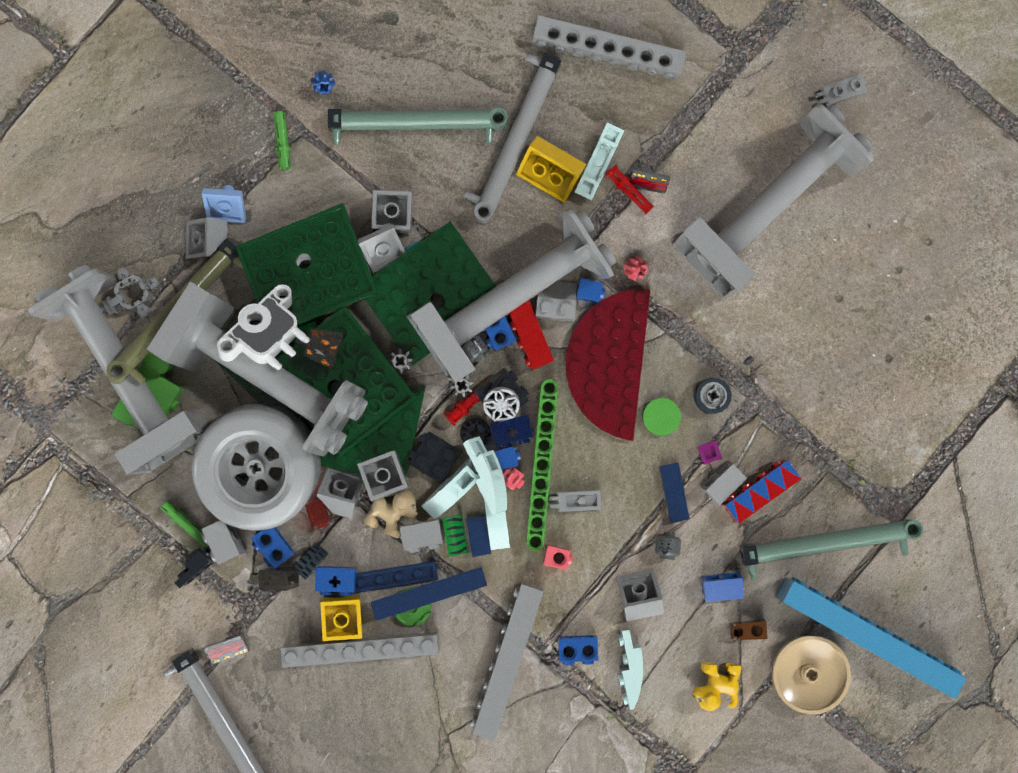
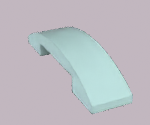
(599, 161)
(497, 529)

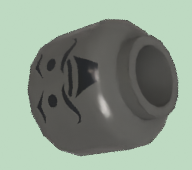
(475, 349)
(668, 546)

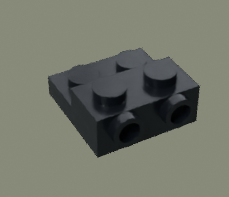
(502, 379)
(434, 456)
(198, 562)

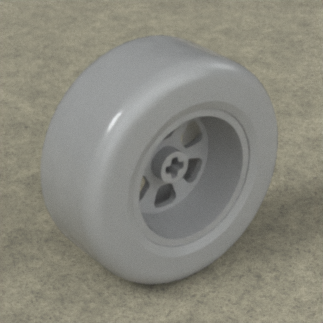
(243, 505)

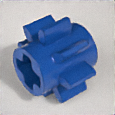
(323, 82)

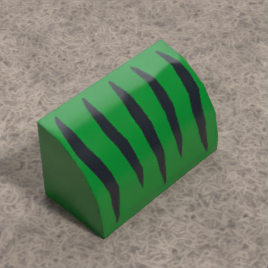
(455, 535)

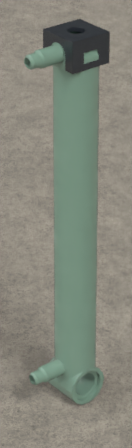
(415, 120)
(831, 541)

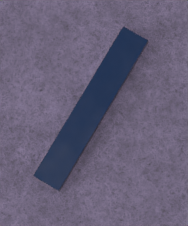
(393, 577)
(428, 593)

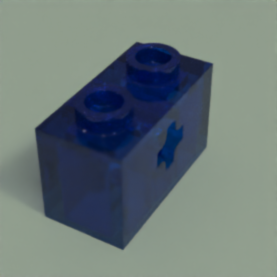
(520, 424)

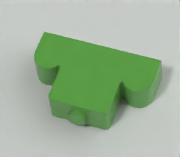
(164, 390)

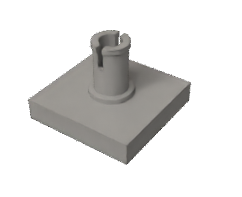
(381, 247)

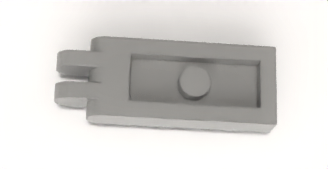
(842, 90)
(576, 501)

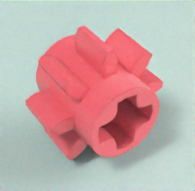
(635, 268)
(513, 478)

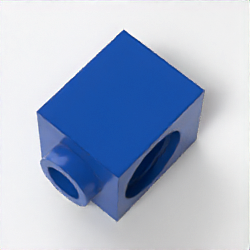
(590, 291)
(508, 457)

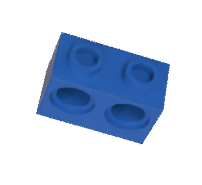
(503, 328)
(277, 542)
(578, 642)

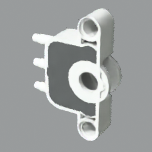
(269, 337)

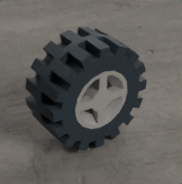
(310, 561)

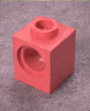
(548, 558)

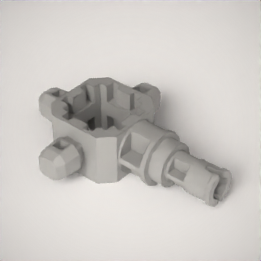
(118, 301)

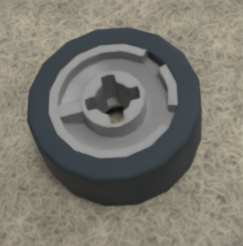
(722, 393)

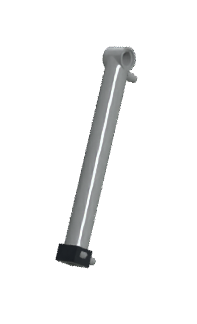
(517, 137)
(215, 711)

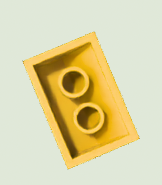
(550, 169)

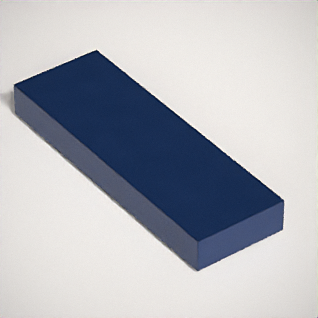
(674, 492)

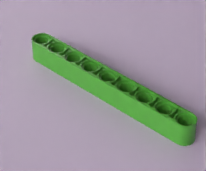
(544, 474)

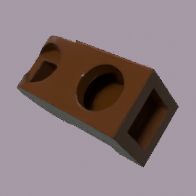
(749, 630)

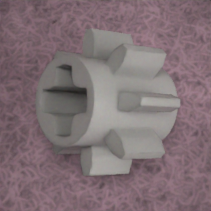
(395, 360)
(462, 390)

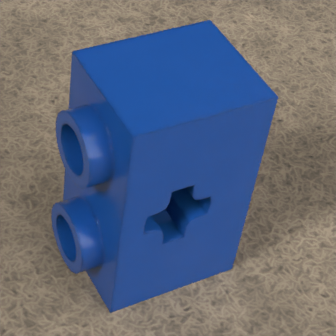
(325, 574)

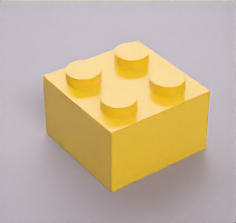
(341, 618)

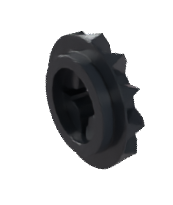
(482, 427)

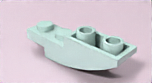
(491, 478)
(451, 490)
(632, 675)

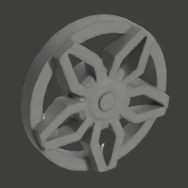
(501, 404)

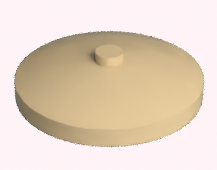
(811, 674)

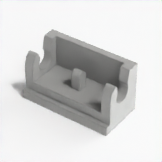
(723, 482)

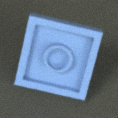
(224, 204)

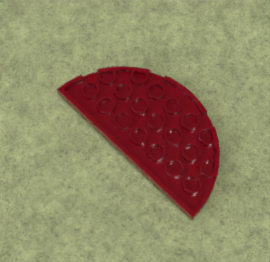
(607, 361)

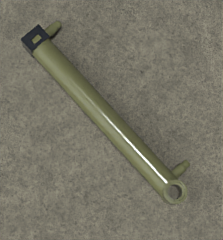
(135, 352)

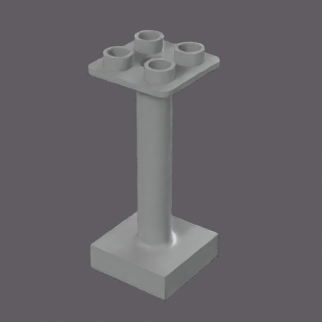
(717, 255)
(196, 328)
(447, 336)
(161, 436)

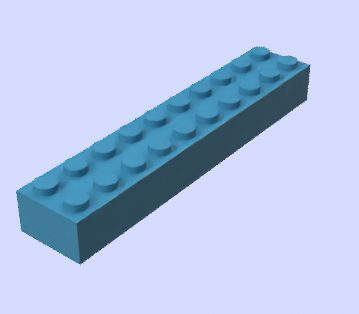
(875, 639)

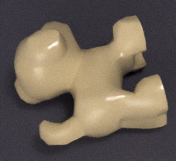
(403, 505)

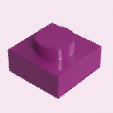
(709, 452)

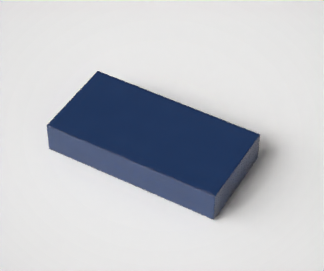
(478, 536)

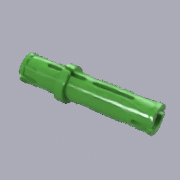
(283, 149)
(182, 520)

